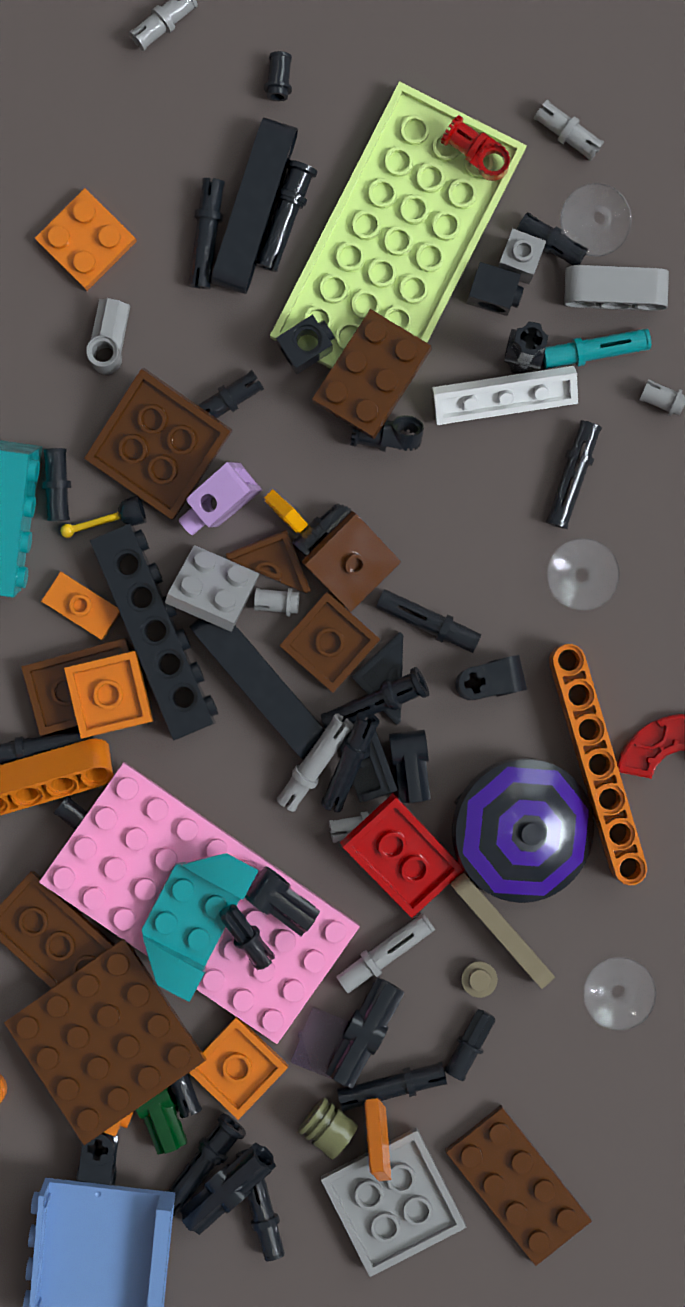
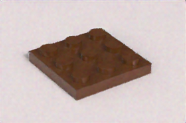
(158, 443)

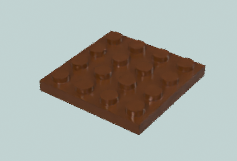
(105, 1041)

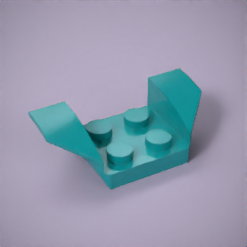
(187, 920)

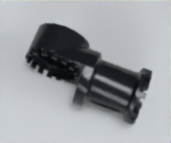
(390, 435)

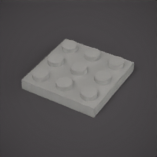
(396, 1215)

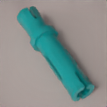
(581, 350)

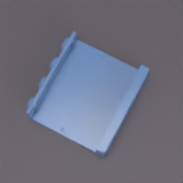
(98, 1245)

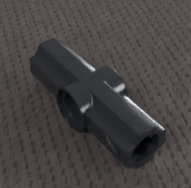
(526, 348)
(365, 1032)
(227, 1188)

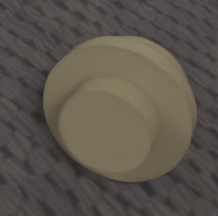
(479, 979)

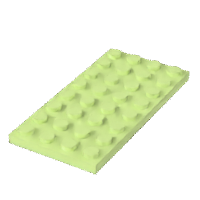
(399, 226)

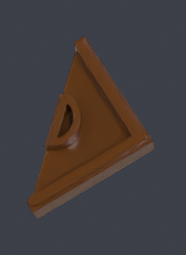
(274, 559)

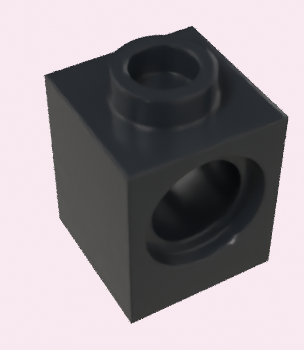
(495, 289)
(296, 356)

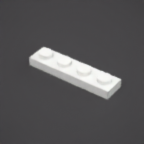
(505, 395)

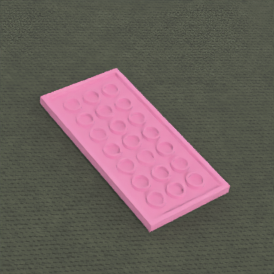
(123, 859)

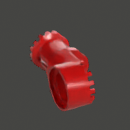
(476, 148)

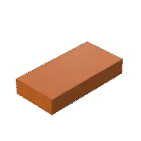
(377, 1139)

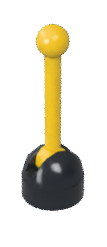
(129, 512)

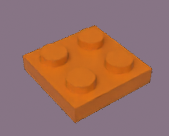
(85, 239)
(108, 694)
(238, 1067)

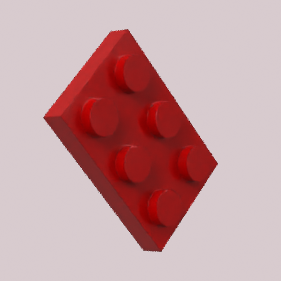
(401, 855)

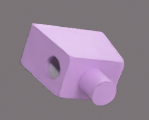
(232, 490)

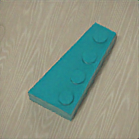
(17, 507)

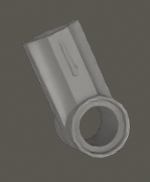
(108, 333)

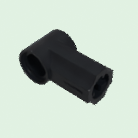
(410, 756)
(274, 896)

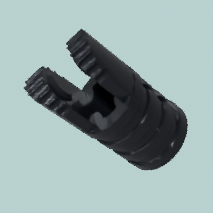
(320, 528)

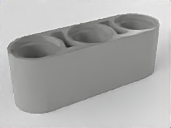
(616, 287)

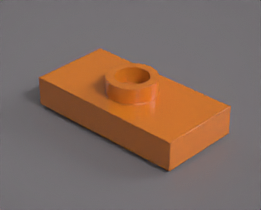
(81, 605)

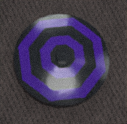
(522, 830)

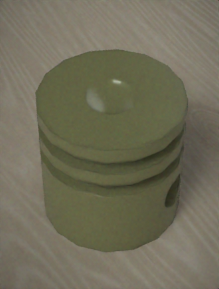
(328, 1128)

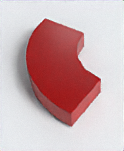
(652, 745)

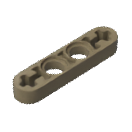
(502, 930)

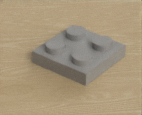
(212, 588)

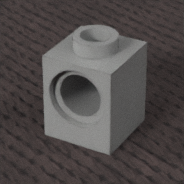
(522, 254)

